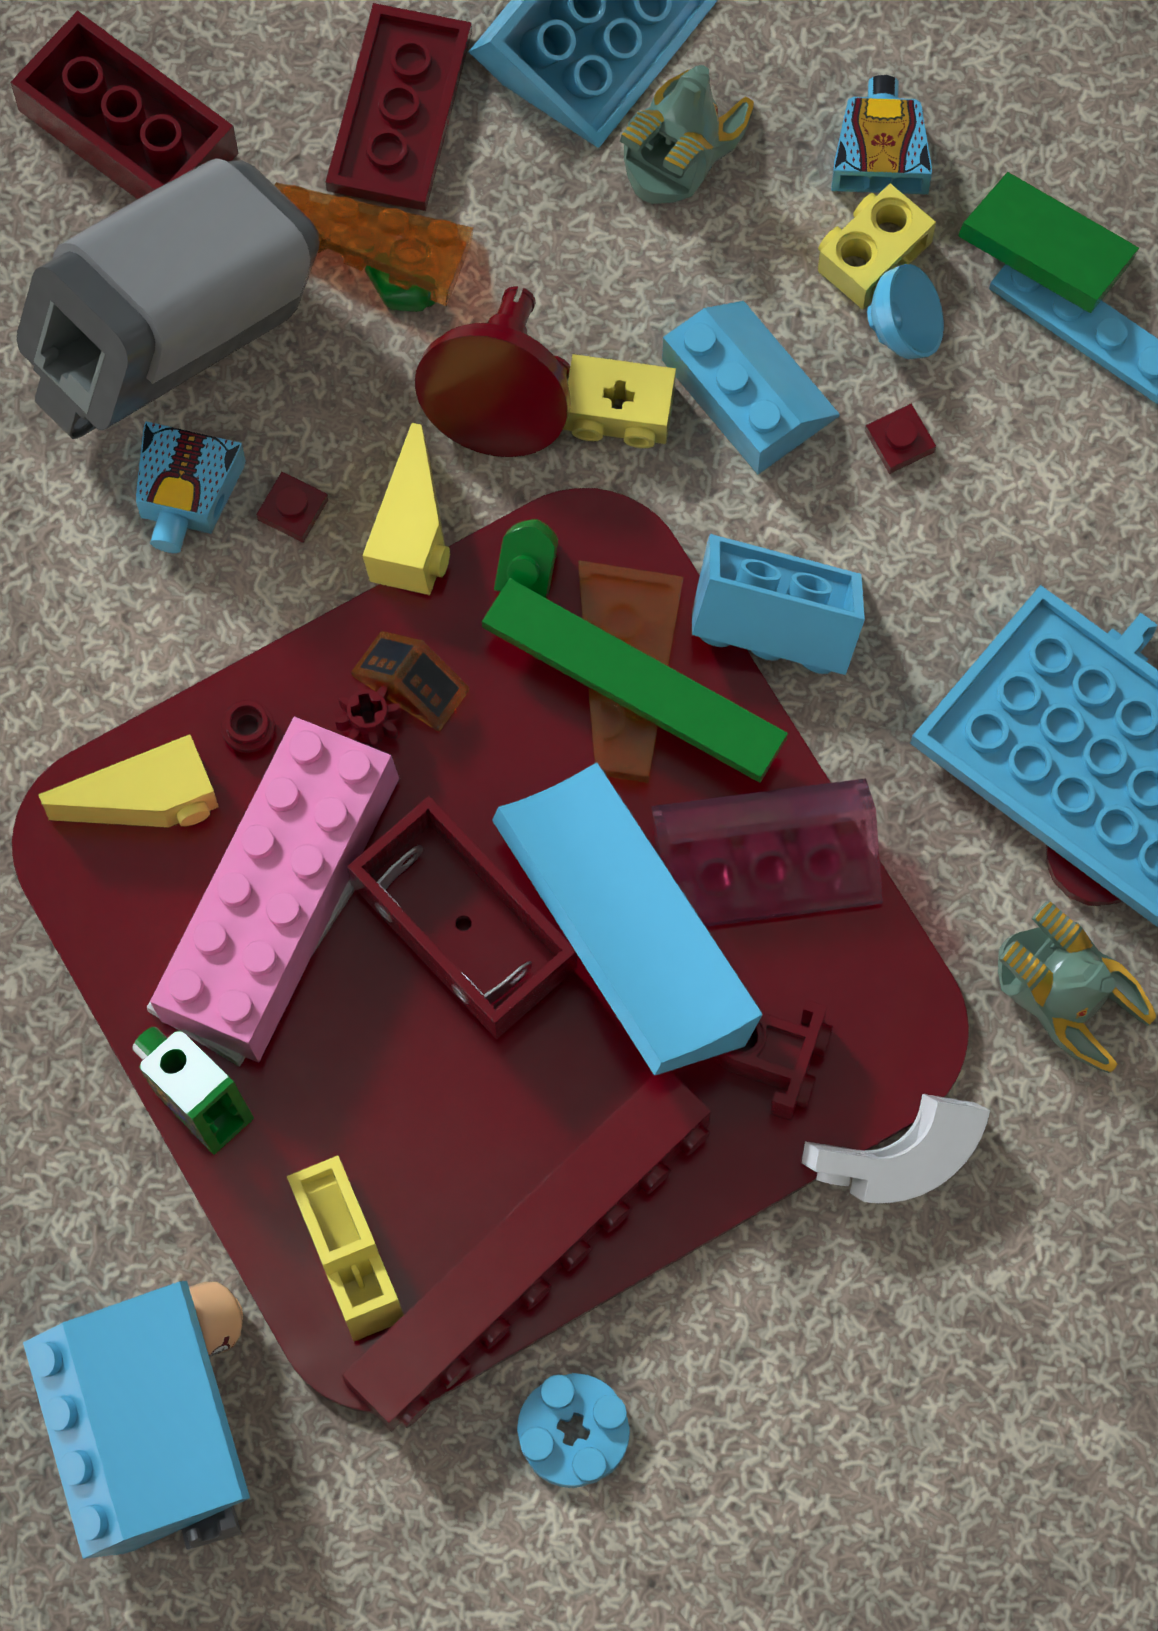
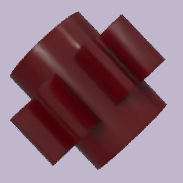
(372, 701)

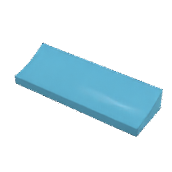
(629, 922)

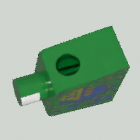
(192, 1087)

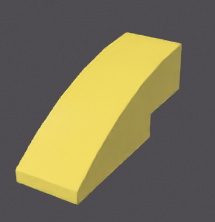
(346, 1248)

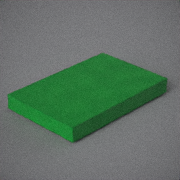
(1048, 242)

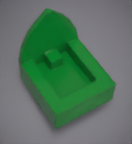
(528, 556)

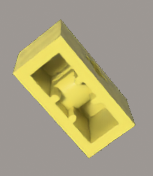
(647, 395)

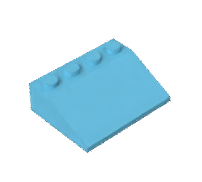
(586, 56)
(135, 1421)

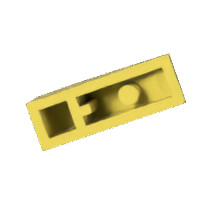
(407, 536)
(145, 790)

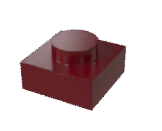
(900, 438)
(292, 507)

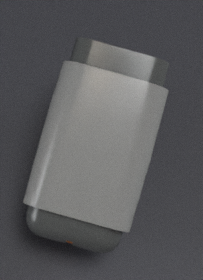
(163, 292)

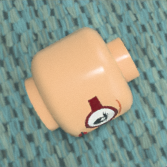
(218, 1316)

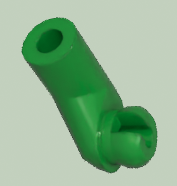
(397, 298)

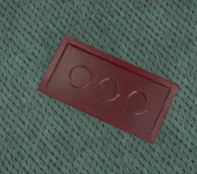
(399, 107)

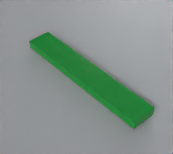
(634, 680)

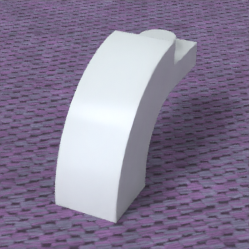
(913, 1165)

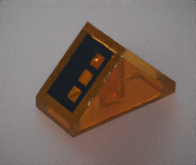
(413, 677)

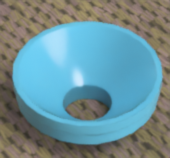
(907, 312)

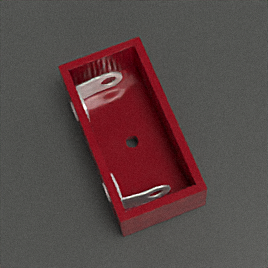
(430, 877)

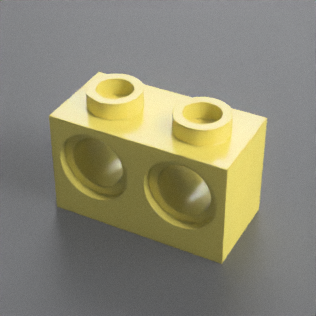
(877, 247)

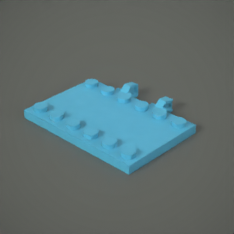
(1063, 741)

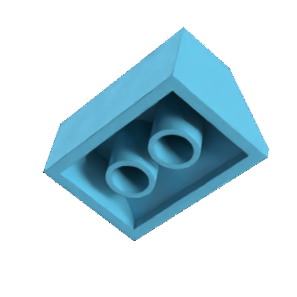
(746, 382)
(778, 605)

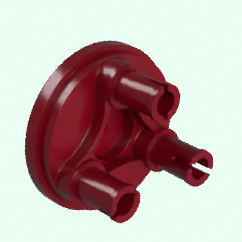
(495, 384)

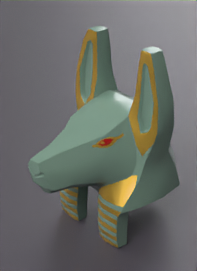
(680, 138)
(1066, 982)

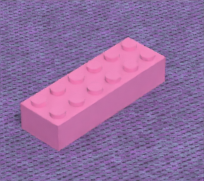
(275, 889)

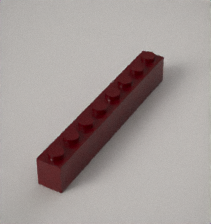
(527, 1249)

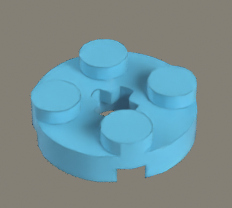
(587, 1459)

